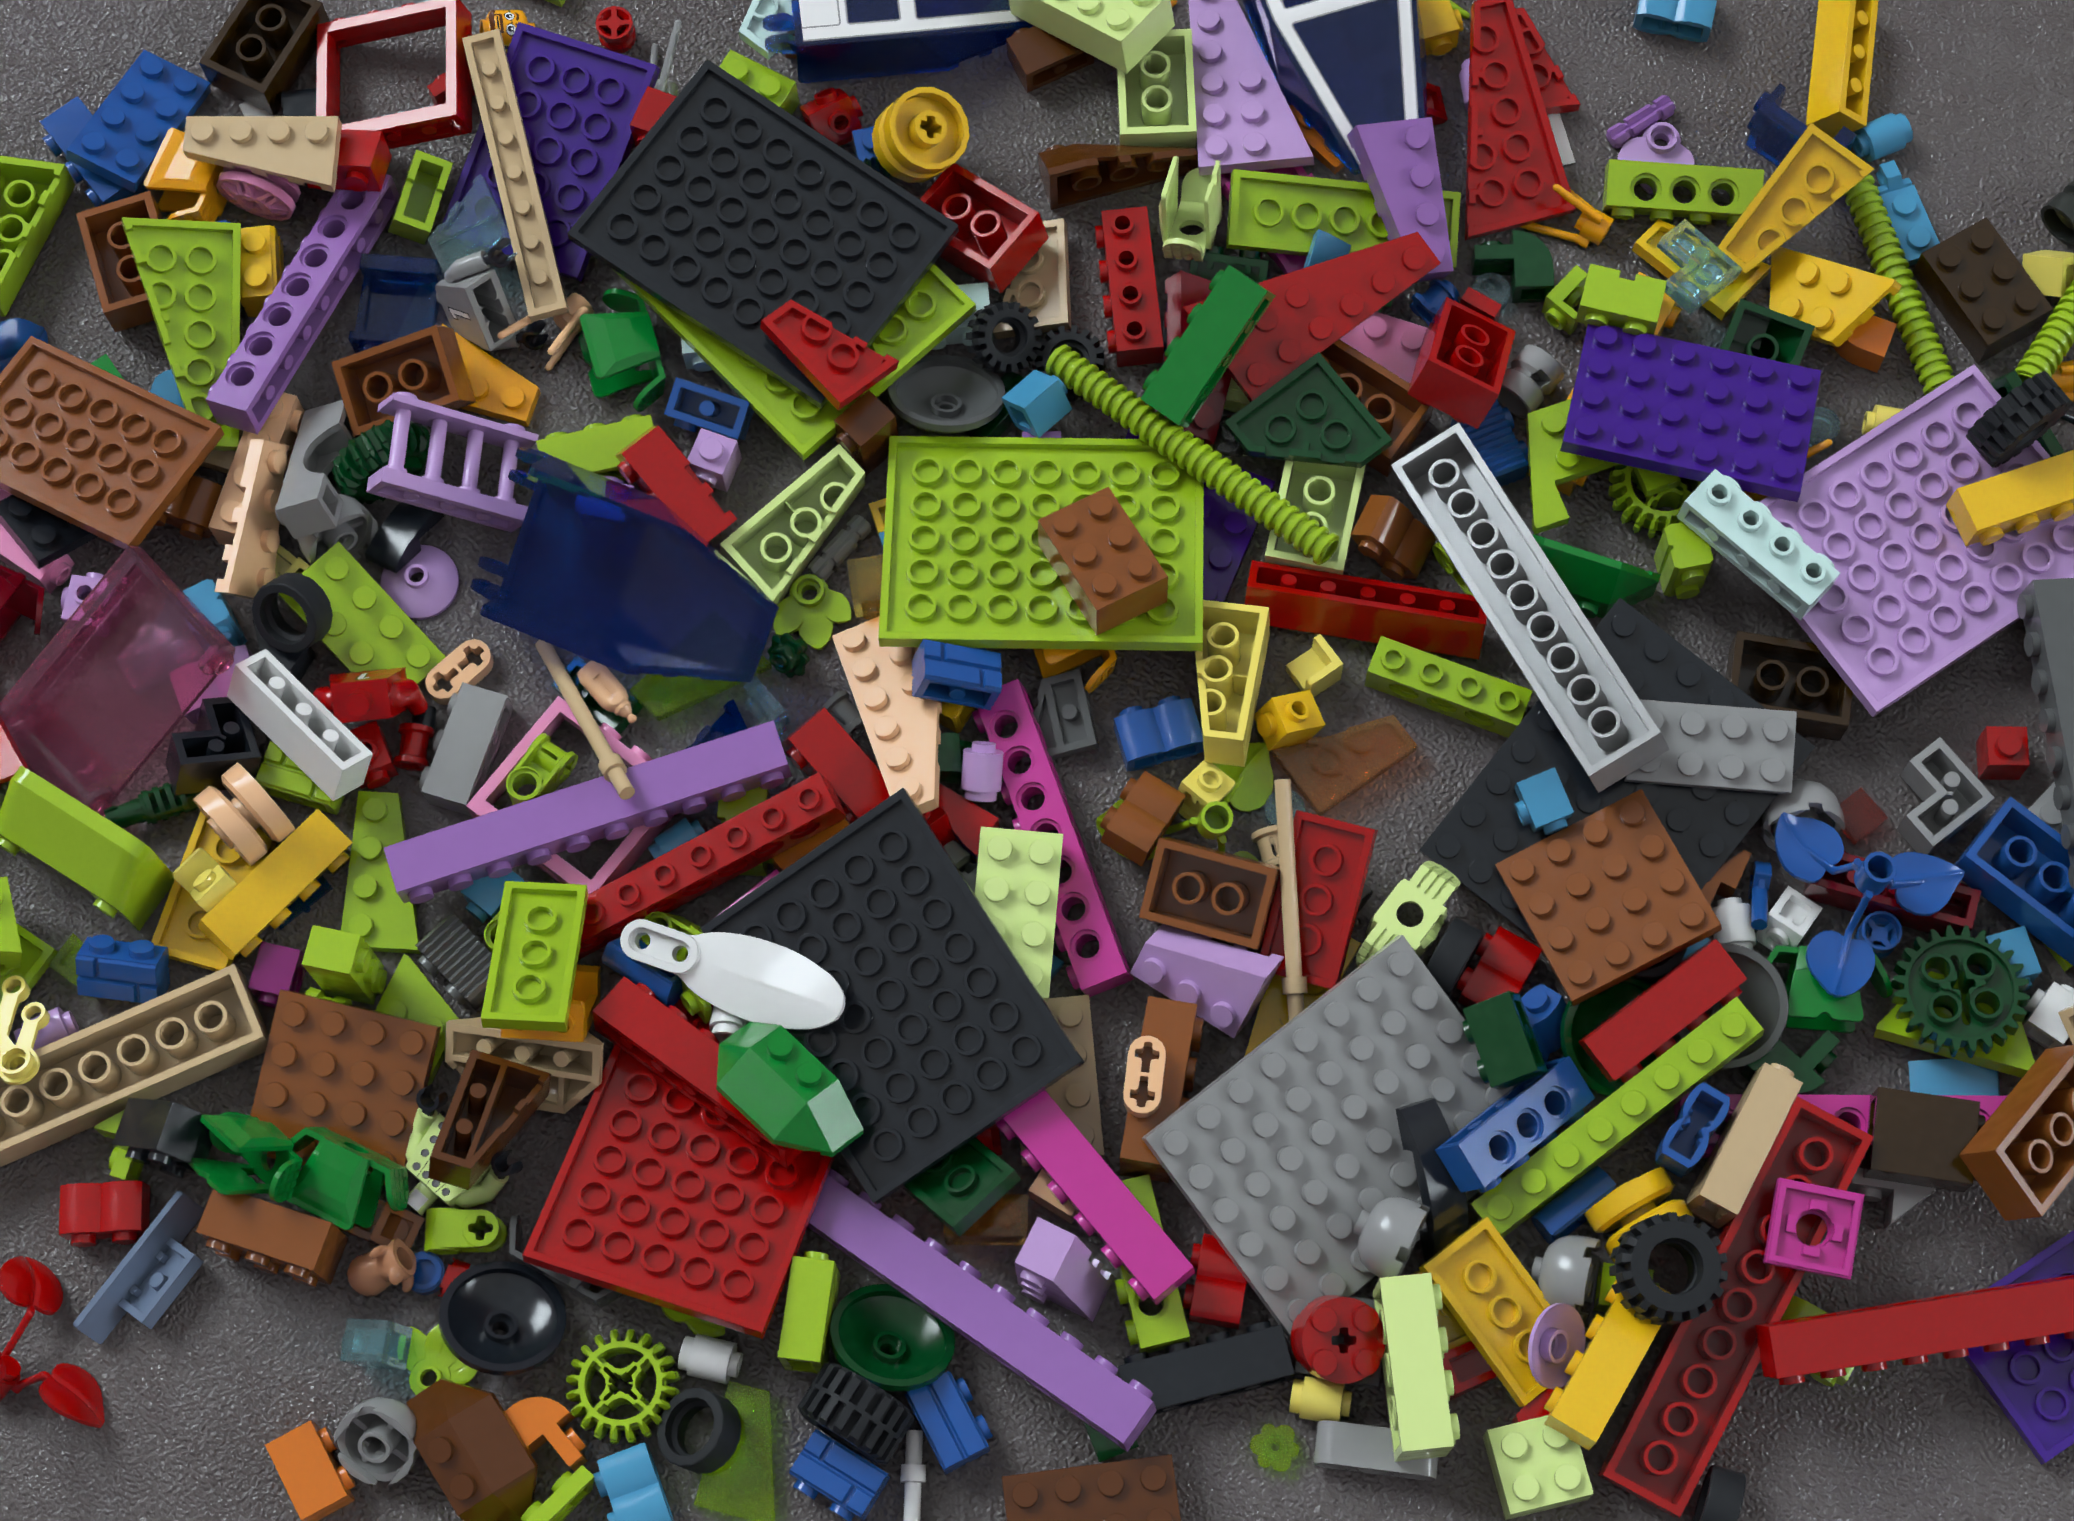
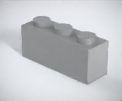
(465, 747)

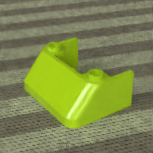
(83, 847)

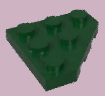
(1310, 420)

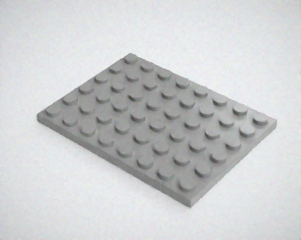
(1310, 1131)

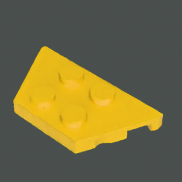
(1825, 294)

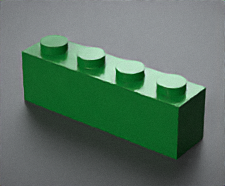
(1207, 346)

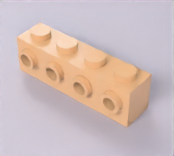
(280, 428)

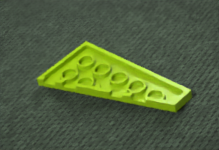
(195, 299)

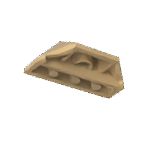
(573, 1065)

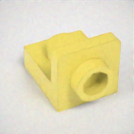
(1203, 786)
(204, 879)

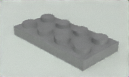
(1721, 748)

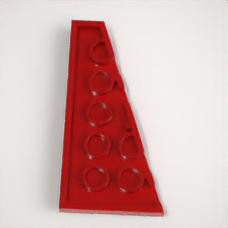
(1322, 306)

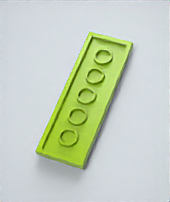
(1286, 210)

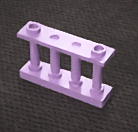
(430, 490)

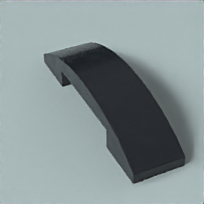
(1422, 1132)

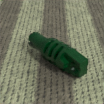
(151, 807)

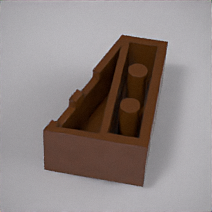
(484, 1116)

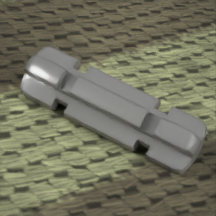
(840, 547)

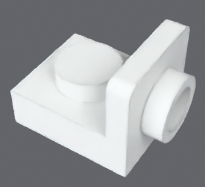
(1788, 920)

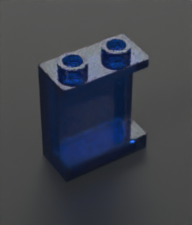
(1777, 131)
(395, 298)

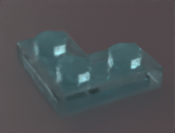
(1703, 267)

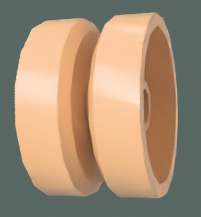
(239, 818)

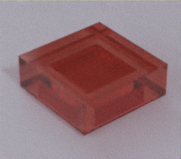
(1861, 816)

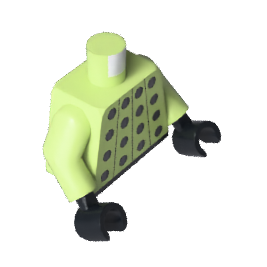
(420, 1146)

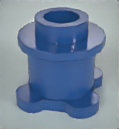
(1430, 301)

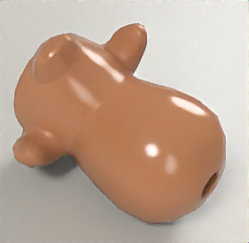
(382, 1267)

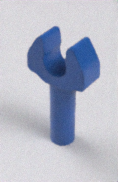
(1758, 893)

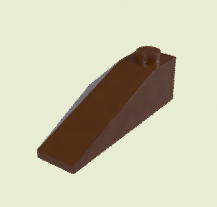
(1096, 170)

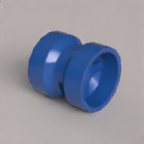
(1884, 929)

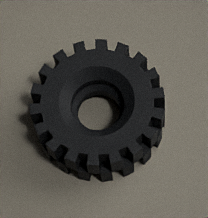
(2019, 419)

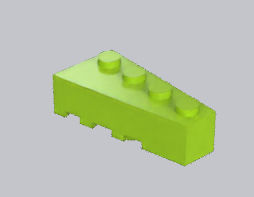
(29, 207)

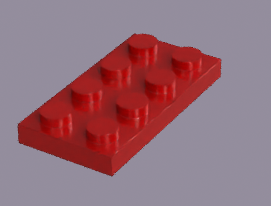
(1330, 882)

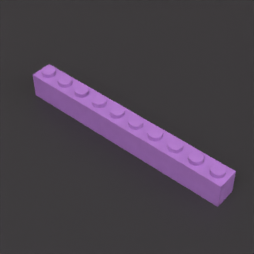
(587, 813)
(981, 1313)

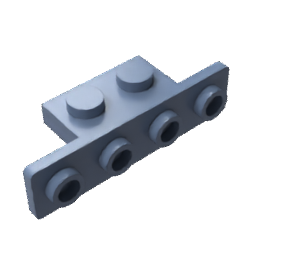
(149, 1273)

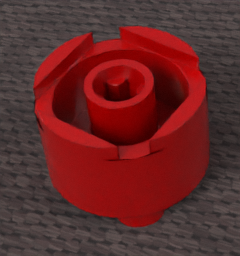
(1349, 1360)

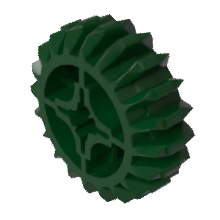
(371, 452)

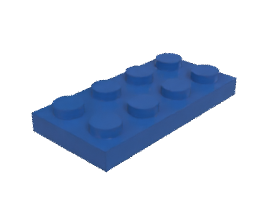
(134, 119)

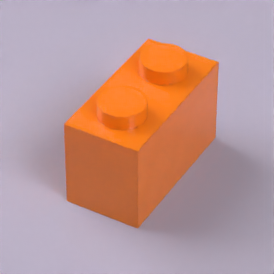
(311, 1471)

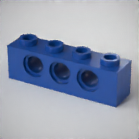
(1467, 1151)

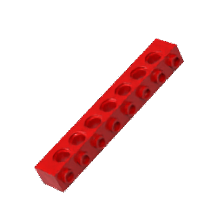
(711, 859)

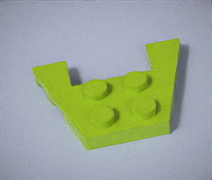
(1553, 467)

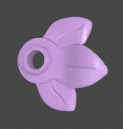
(1646, 150)

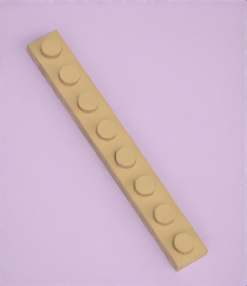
(515, 175)

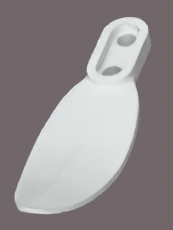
(742, 975)

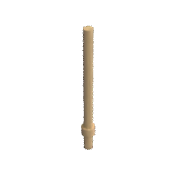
(609, 763)
(1293, 984)

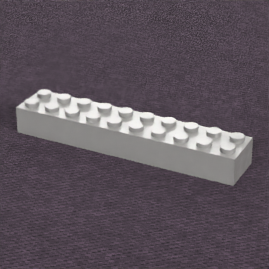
(1530, 608)

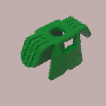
(618, 344)
(1811, 1005)
(252, 1140)
(338, 1182)

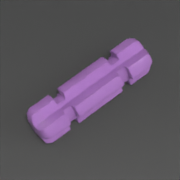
(1639, 121)

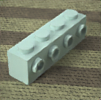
(1758, 544)

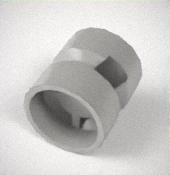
(1531, 377)

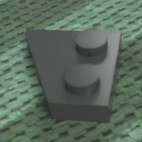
(1065, 716)

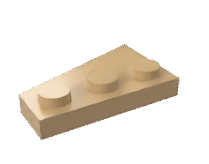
(1043, 284)

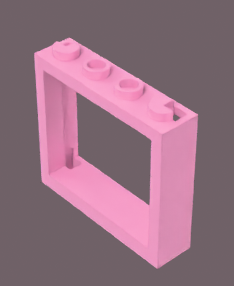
(557, 867)

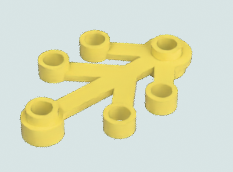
(22, 1053)

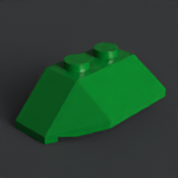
(1597, 580)
(785, 1090)

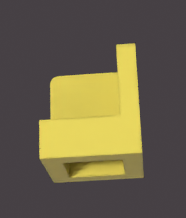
(2050, 270)
(1316, 668)

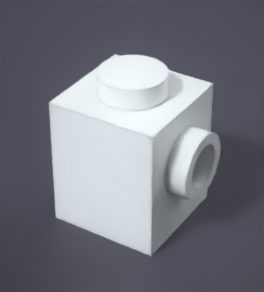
(2044, 1022)

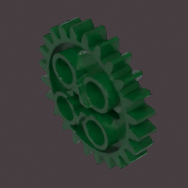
(1996, 988)

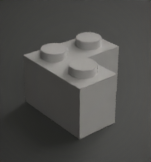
(1949, 797)

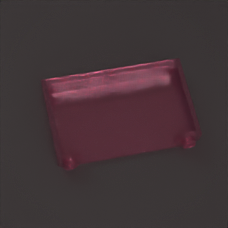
(114, 681)

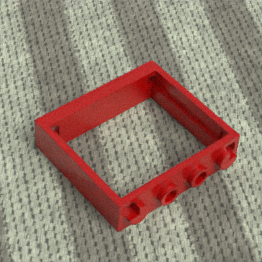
(414, 125)

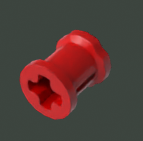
(413, 746)

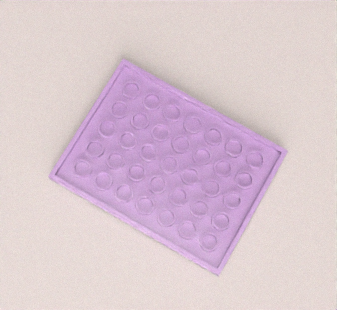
(1906, 581)

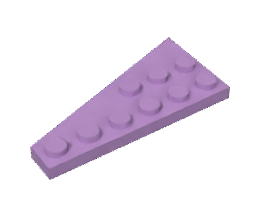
(1237, 97)

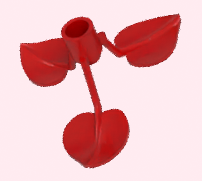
(68, 1388)

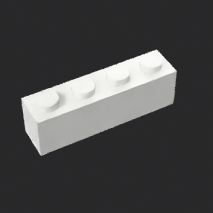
(299, 724)

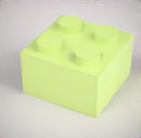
(1535, 1467)

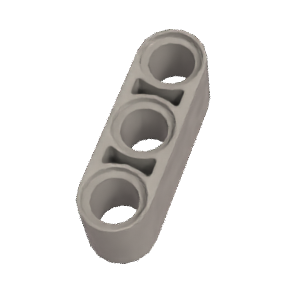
(1366, 1451)

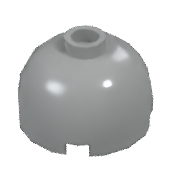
(353, 531)
(1806, 800)
(1389, 1234)
(1568, 1271)
(377, 1440)

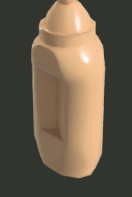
(606, 689)

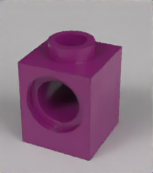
(274, 970)

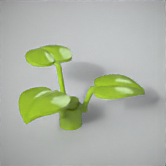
(1251, 790)

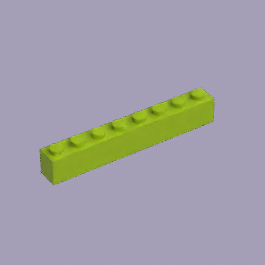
(1619, 1117)

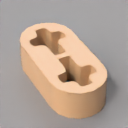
(453, 665)
(1154, 1077)

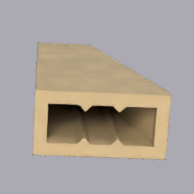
(1743, 1145)

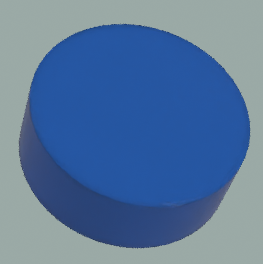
(428, 1273)

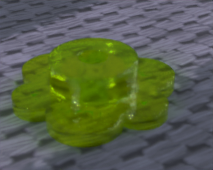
(1281, 1436)

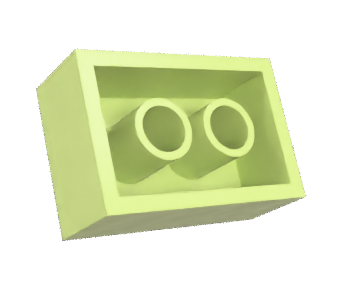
(1159, 96)
(1326, 495)

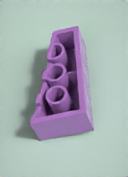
(1406, 182)

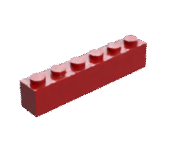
(1367, 609)
(676, 1053)

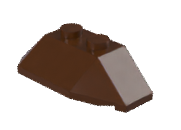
(474, 1452)

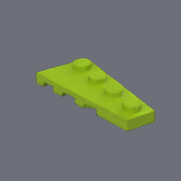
(370, 896)

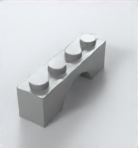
(307, 496)

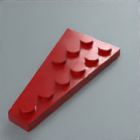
(1509, 132)

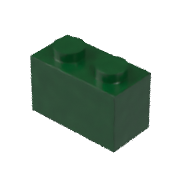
(1503, 1041)

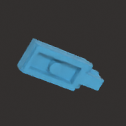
(1905, 212)

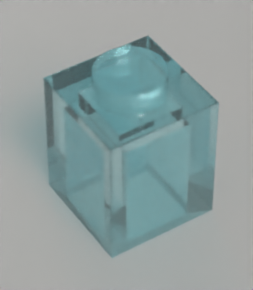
(376, 1344)

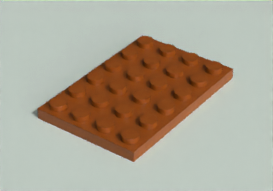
(94, 444)

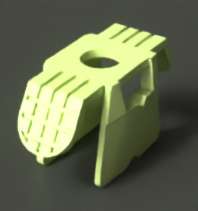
(1198, 206)
(1429, 890)

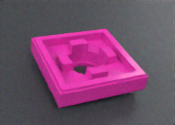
(1841, 1214)

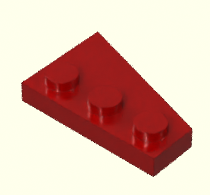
(1549, 76)
(828, 358)

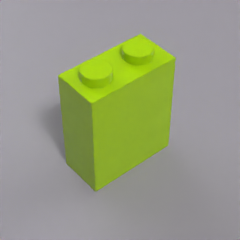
(808, 1312)

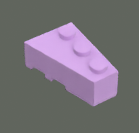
(1217, 977)
(1057, 1268)

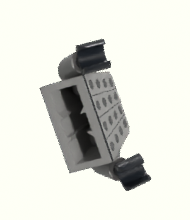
(478, 303)

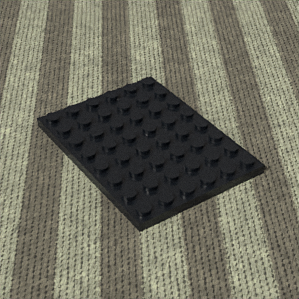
(751, 208)
(1699, 821)
(937, 1008)

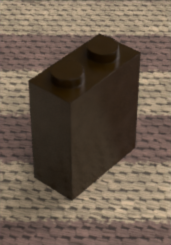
(1920, 1138)

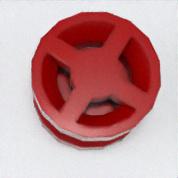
(609, 23)

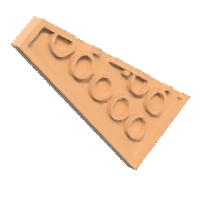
(899, 726)

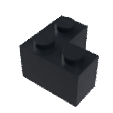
(219, 742)
(163, 1135)

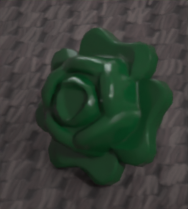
(788, 655)

